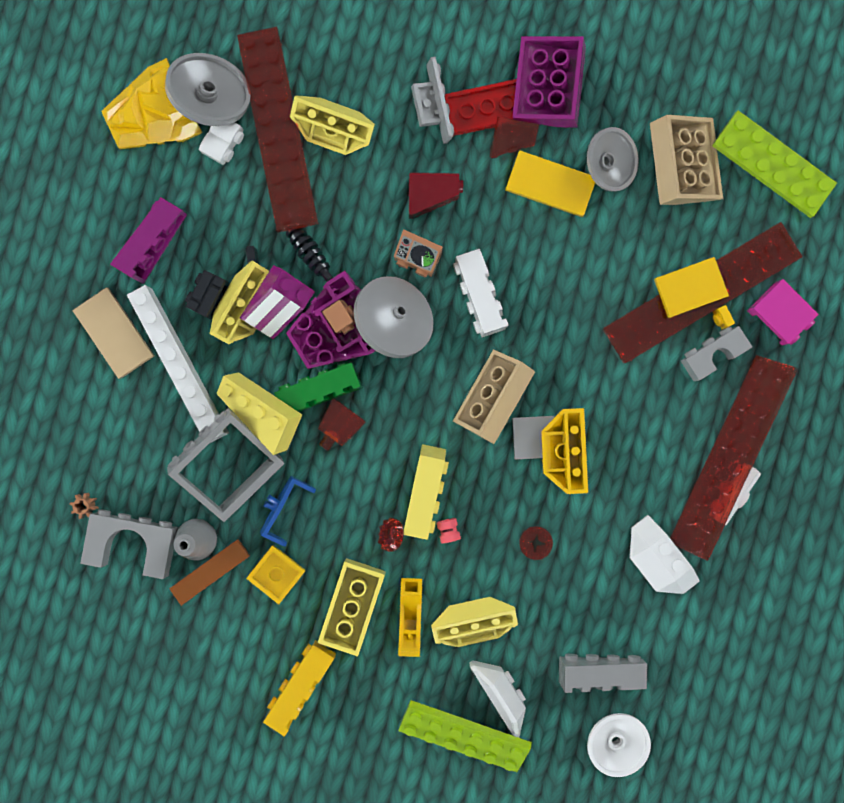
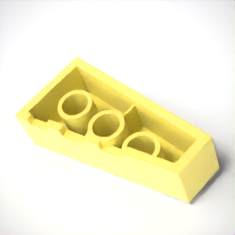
(260, 411)
(425, 491)

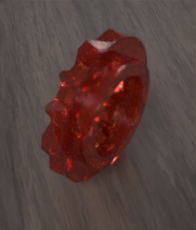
(396, 532)
(541, 550)

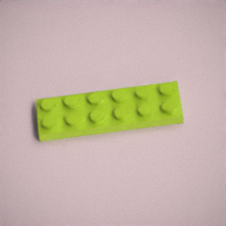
(774, 164)
(464, 736)

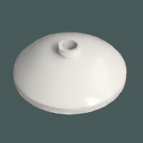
(626, 753)

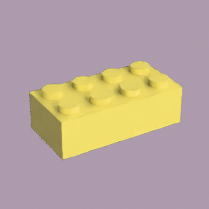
(351, 607)

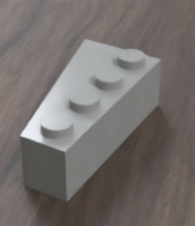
(602, 672)

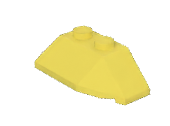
(331, 124)
(226, 318)
(474, 622)

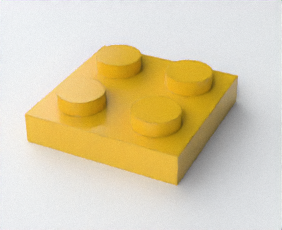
(276, 574)

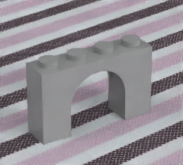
(104, 527)

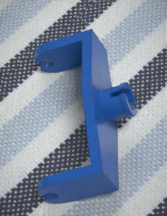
(276, 506)

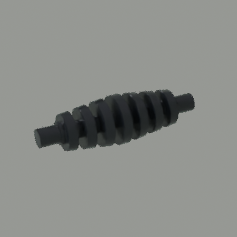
(309, 252)

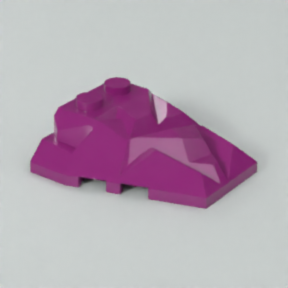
(314, 335)

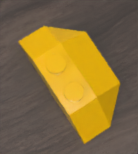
(565, 451)

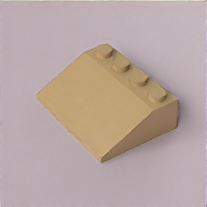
(685, 160)

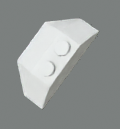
(660, 559)
(502, 694)

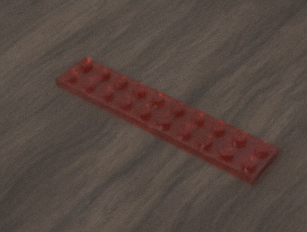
(276, 131)
(740, 272)
(732, 456)

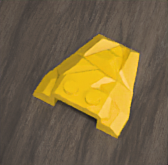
(145, 114)

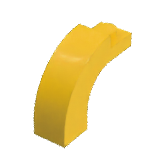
(410, 617)

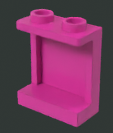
(784, 312)

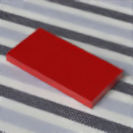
(480, 106)

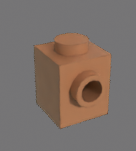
(340, 317)

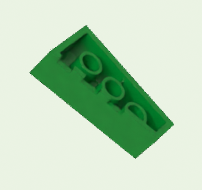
(321, 388)

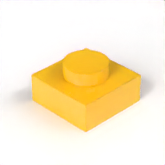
(723, 317)

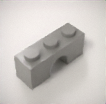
(731, 343)

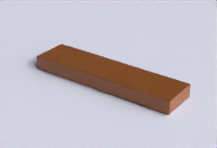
(209, 572)

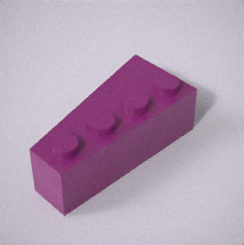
(149, 240)

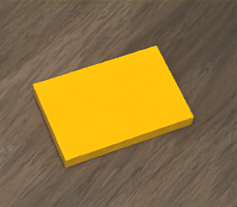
(691, 287)

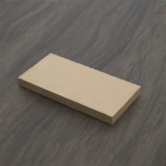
(113, 333)

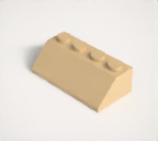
(494, 396)

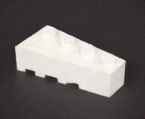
(480, 293)

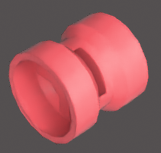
(451, 534)

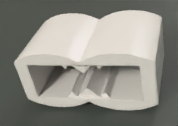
(221, 141)

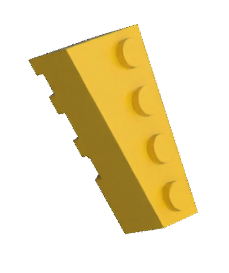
(299, 687)

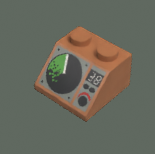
(417, 254)

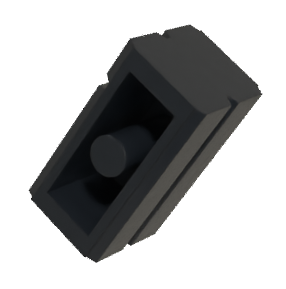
(206, 294)

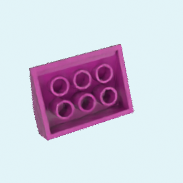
(550, 80)

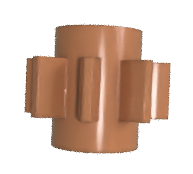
(87, 501)

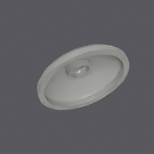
(612, 159)

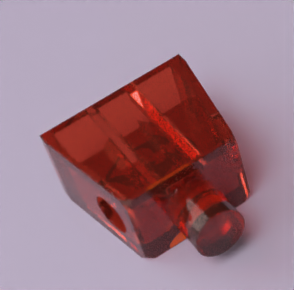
(339, 425)

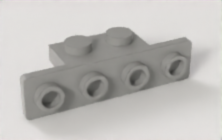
(431, 102)

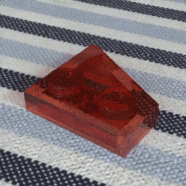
(512, 135)

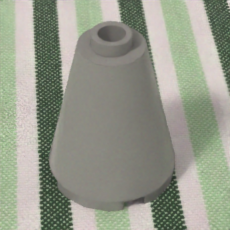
(195, 539)

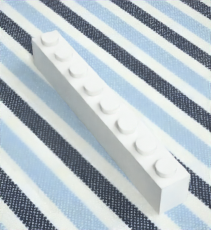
(174, 358)

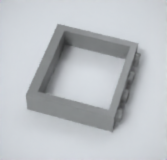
(246, 489)

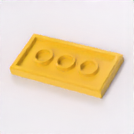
(550, 183)

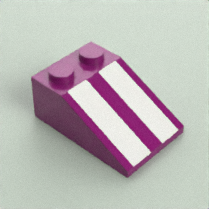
(276, 302)

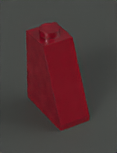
(432, 191)

